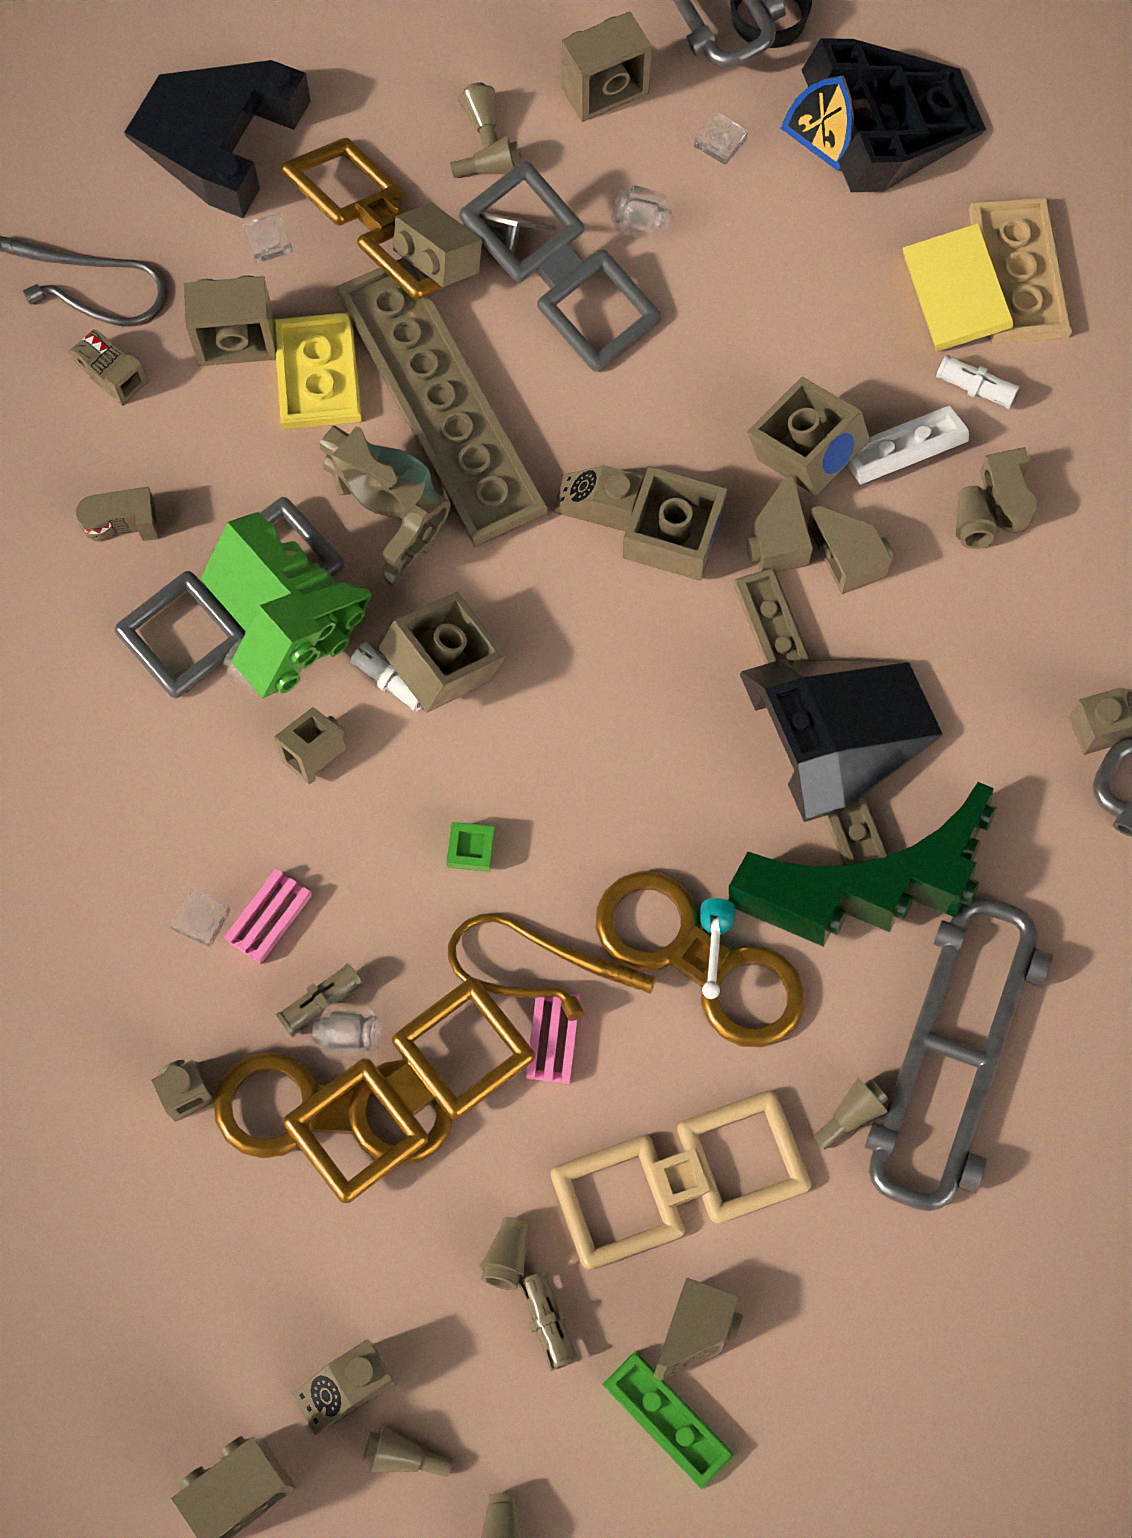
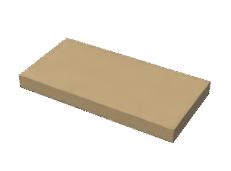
(1026, 265)

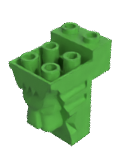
(282, 603)

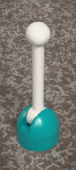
(716, 918)

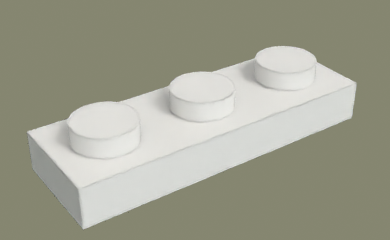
(909, 444)

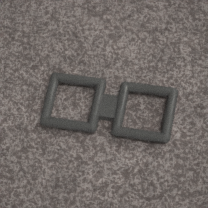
(560, 266)
(189, 582)

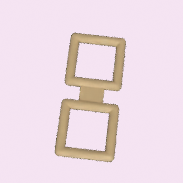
(680, 1180)

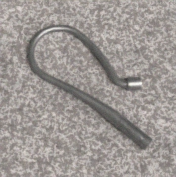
(46, 254)

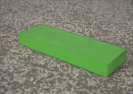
(668, 1420)

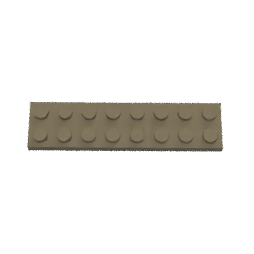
(443, 405)

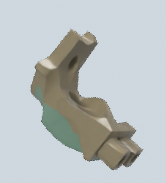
(391, 486)

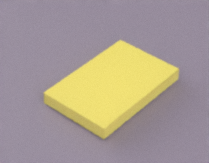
(957, 287)
(317, 371)

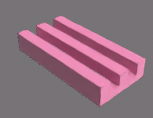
(288, 886)
(548, 1074)

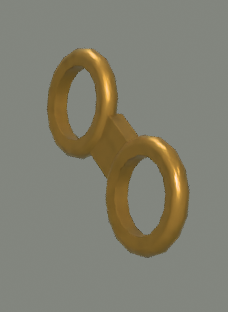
(691, 955)
(343, 1116)

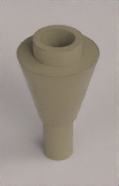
(479, 105)
(494, 159)
(858, 1107)
(395, 1453)

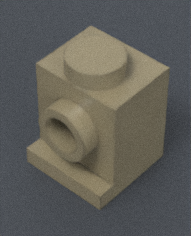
(310, 743)
(182, 1089)

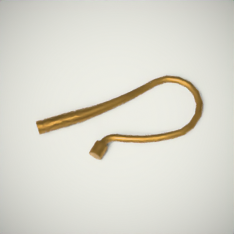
(570, 1004)

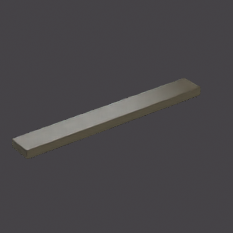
(780, 639)

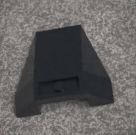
(842, 725)

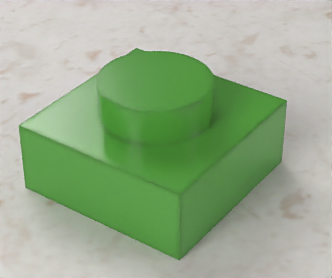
(470, 846)

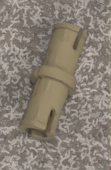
(318, 998)
(548, 1321)

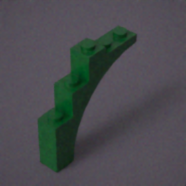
(878, 891)

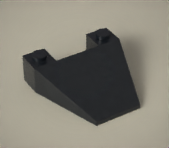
(903, 110)
(200, 115)

